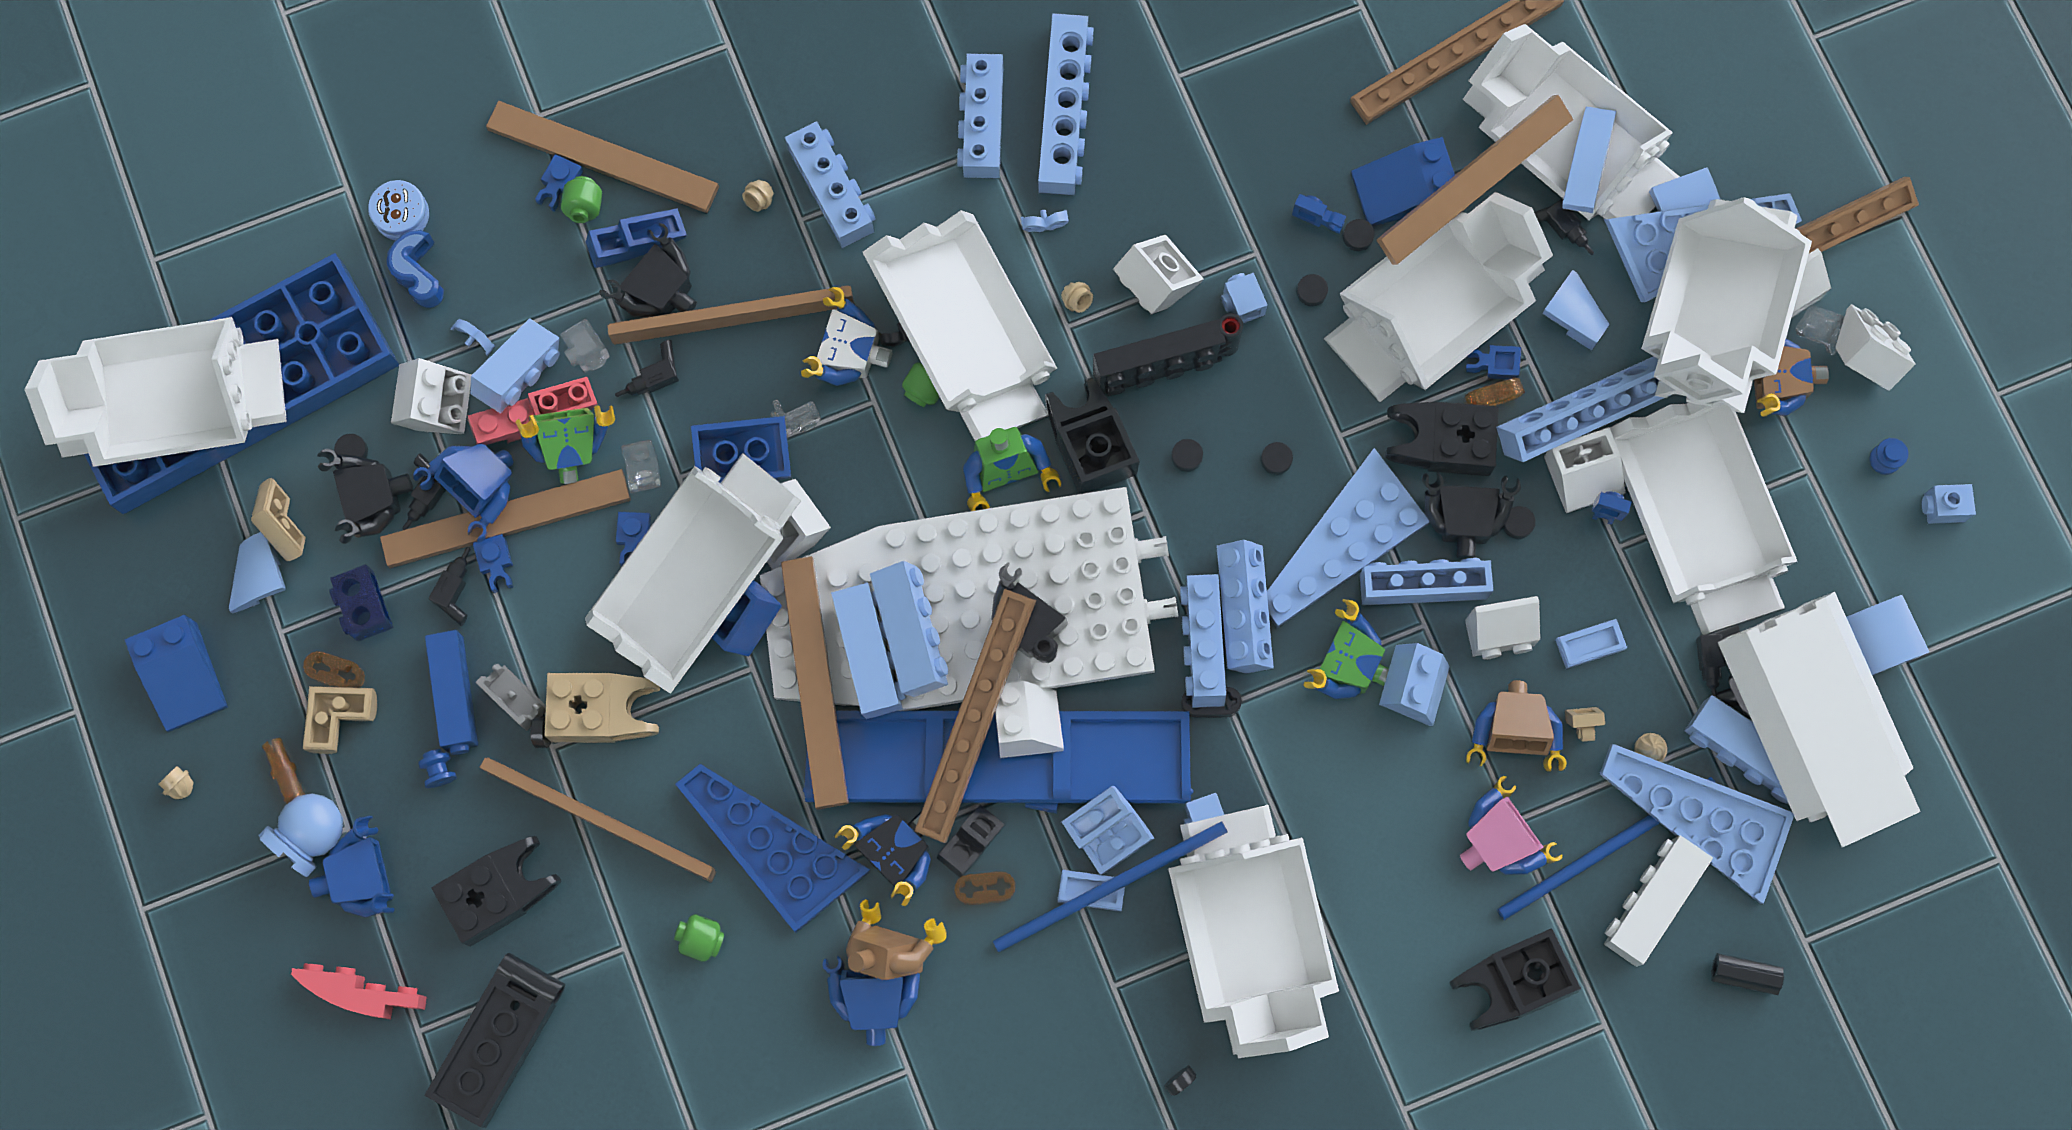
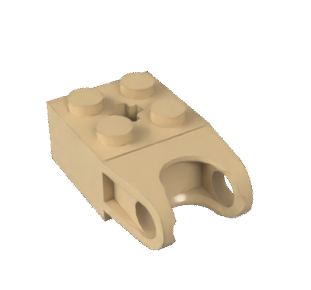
(607, 710)

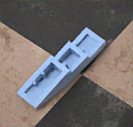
(1589, 159)

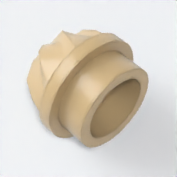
(758, 195)
(1077, 296)
(1651, 746)
(177, 784)

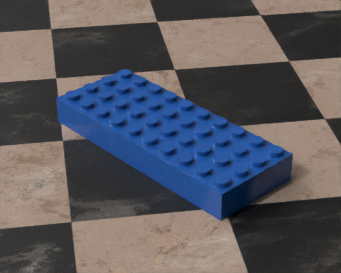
(325, 352)

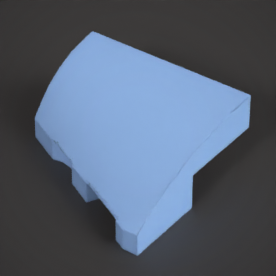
(1577, 312)
(255, 573)

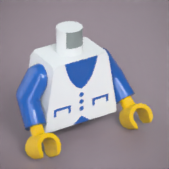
(847, 345)

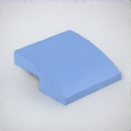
(1685, 192)
(1887, 635)
(1108, 830)

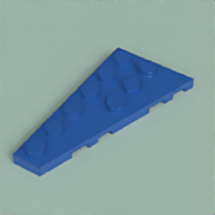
(783, 859)

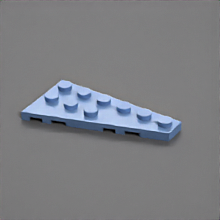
(1647, 239)
(1356, 530)
(1730, 826)

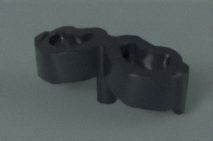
(894, 339)

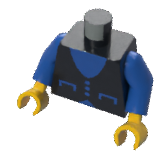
(892, 850)

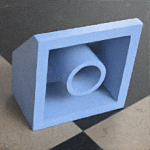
(1415, 682)

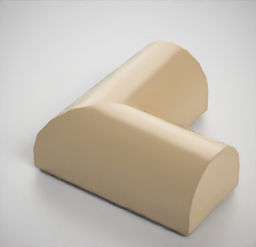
(272, 520)
(329, 706)

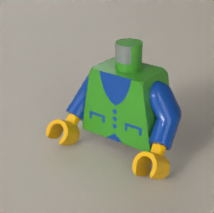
(565, 438)
(1002, 460)
(1351, 658)

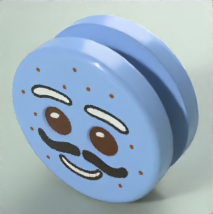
(397, 209)

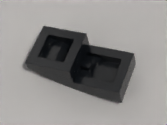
(970, 841)

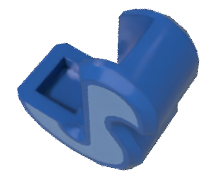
(408, 273)

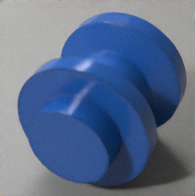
(1888, 456)
(435, 763)

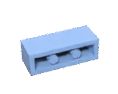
(515, 366)

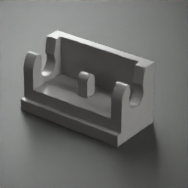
(512, 695)

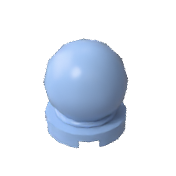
(305, 829)

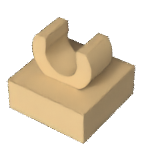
(1585, 720)

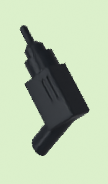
(1564, 224)
(656, 375)
(423, 499)
(450, 587)
(1711, 657)

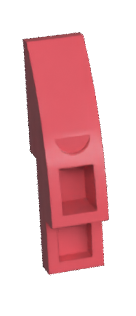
(493, 427)
(347, 991)

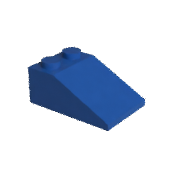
(1402, 180)
(761, 440)
(747, 620)
(176, 672)

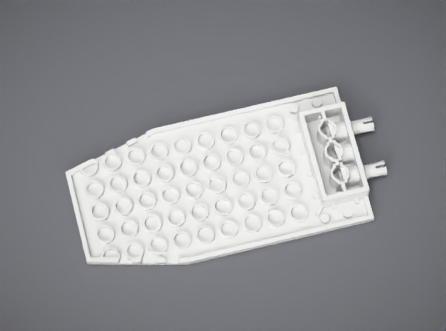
(1071, 554)

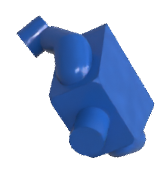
(474, 479)
(355, 873)
(870, 1001)

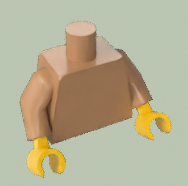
(887, 952)

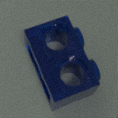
(366, 600)

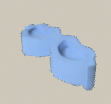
(1043, 223)
(475, 334)

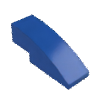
(630, 237)

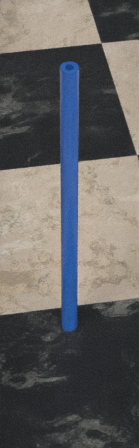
(1578, 866)
(1110, 886)

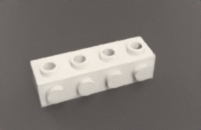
(1657, 901)

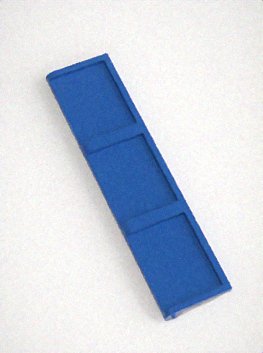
(1135, 751)

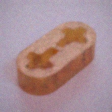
(1496, 393)
(336, 664)
(985, 880)

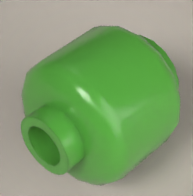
(581, 199)
(919, 386)
(699, 938)

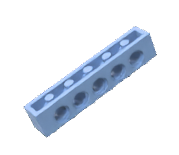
(1065, 31)
(1580, 412)

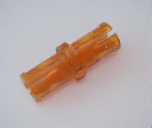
(283, 769)

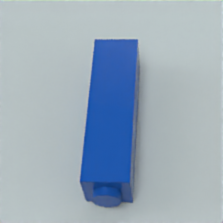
(451, 692)

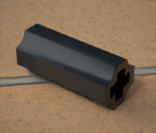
(1747, 974)

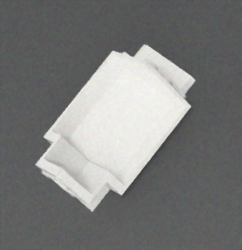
(1525, 73)
(1442, 299)
(1725, 301)
(157, 392)
(1254, 934)

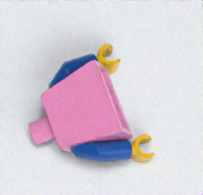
(1503, 837)

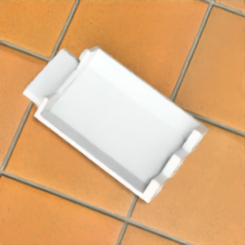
(965, 322)
(1705, 511)
(692, 568)
(1822, 719)

